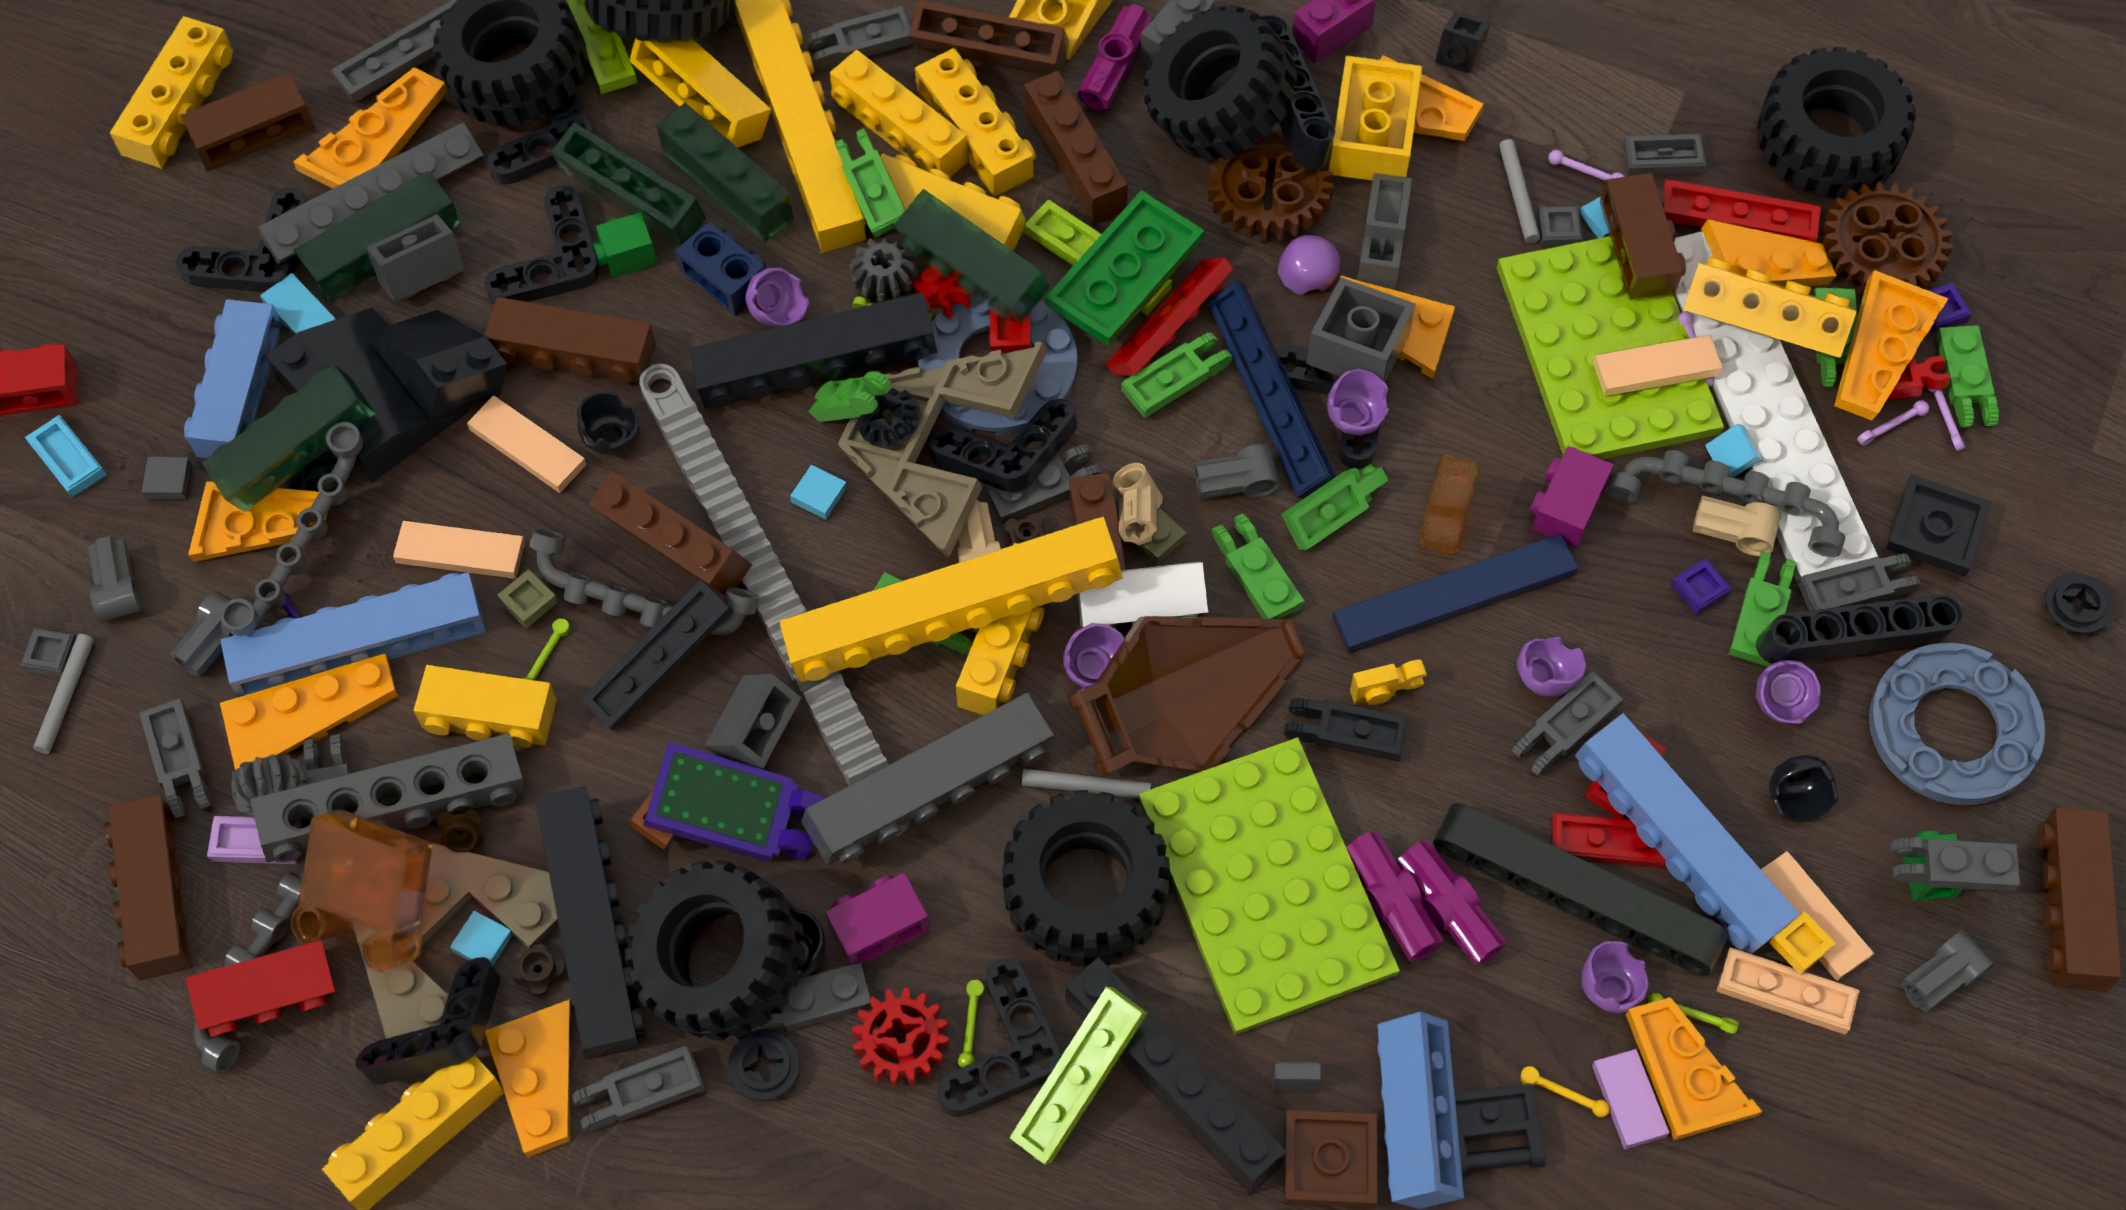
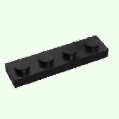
(657, 655)

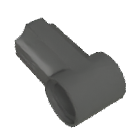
(1247, 472)
(114, 587)
(202, 642)
(1954, 965)

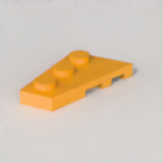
(1443, 110)
(1769, 253)
(1427, 331)
(227, 530)
(535, 1075)
(1685, 1075)

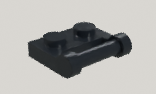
(1499, 1114)

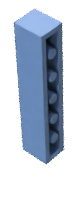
(337, 636)
(1685, 834)

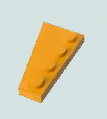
(376, 132)
(1884, 340)
(305, 708)

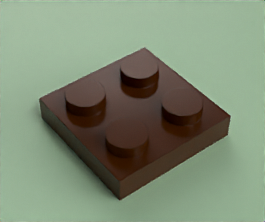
(1330, 1158)

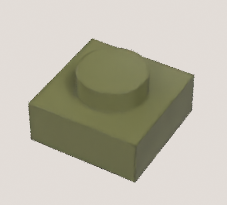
(1165, 539)
(527, 598)

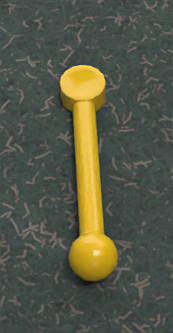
(1531, 1076)

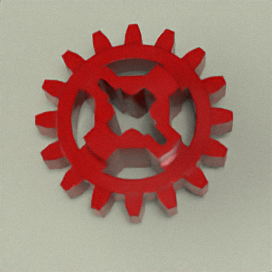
(883, 1040)

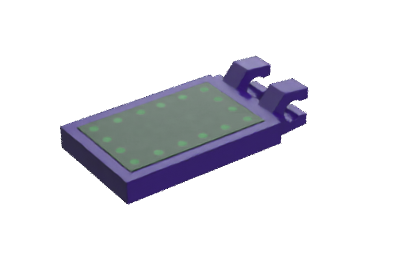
(728, 805)

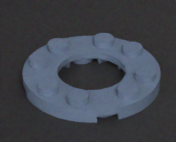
(1051, 382)
(1970, 669)

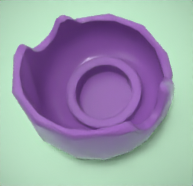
(1309, 264)
(776, 298)
(1358, 402)
(1090, 652)
(1550, 667)
(1788, 691)
(1614, 978)

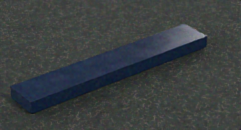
(1271, 389)
(1454, 593)

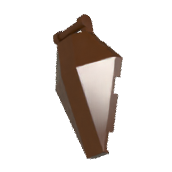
(1185, 689)

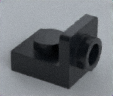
(1461, 41)

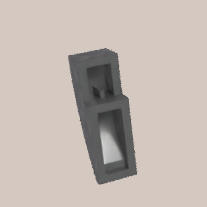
(1384, 230)

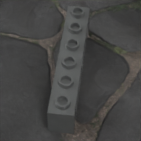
(404, 779)

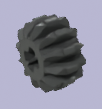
(883, 270)
(263, 778)

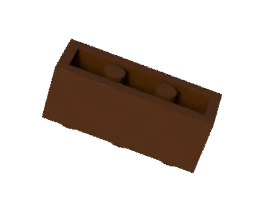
(248, 121)
(1642, 236)

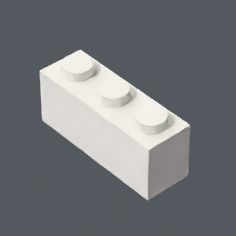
(1148, 591)

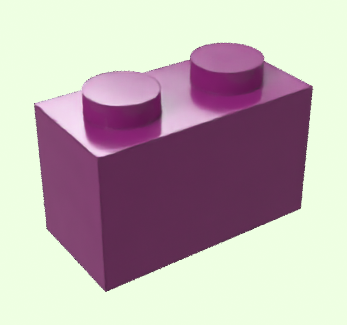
(1329, 24)
(1571, 496)
(877, 919)

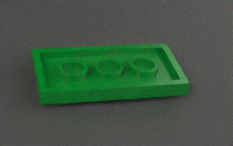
(1124, 268)

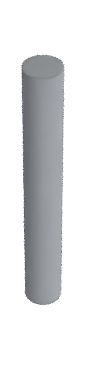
(1519, 191)
(63, 694)
(1075, 782)

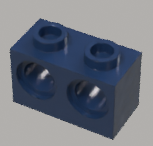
(717, 272)

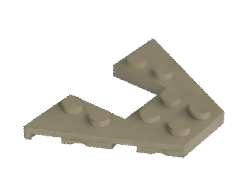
(931, 497)
(510, 892)

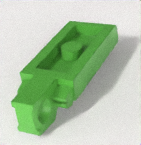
(1332, 505)

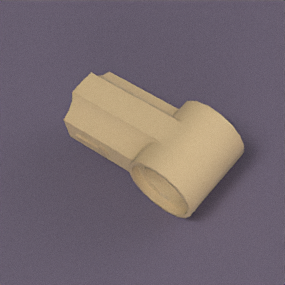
(1137, 503)
(1749, 526)
(977, 534)

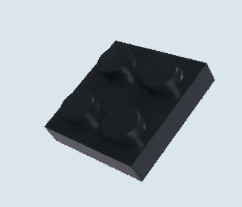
(1938, 525)

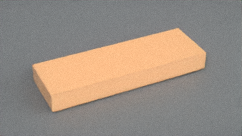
(1657, 365)
(526, 444)
(459, 549)
(1805, 895)
(1787, 991)

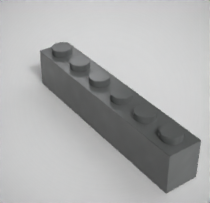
(927, 779)

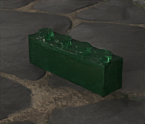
(725, 172)
(628, 184)
(339, 255)
(971, 256)
(286, 438)

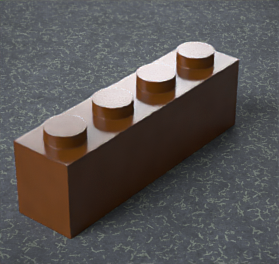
(989, 38)
(1075, 147)
(570, 340)
(669, 533)
(148, 888)
(2080, 899)

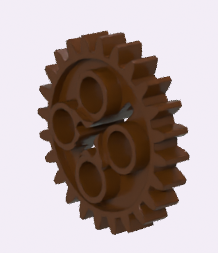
(1240, 185)
(1886, 236)

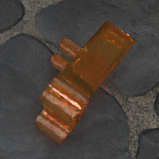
(366, 877)

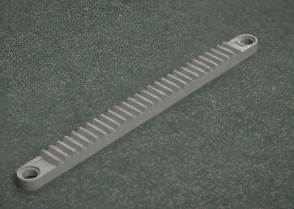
(737, 527)

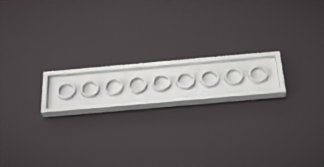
(1766, 398)

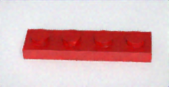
(1697, 203)
(1169, 316)

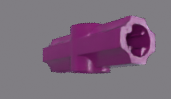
(1114, 58)
(1394, 896)
(1452, 903)

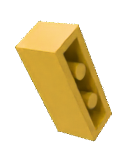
(485, 705)

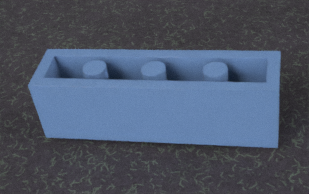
(233, 375)
(1419, 1111)

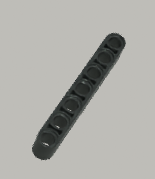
(1581, 889)

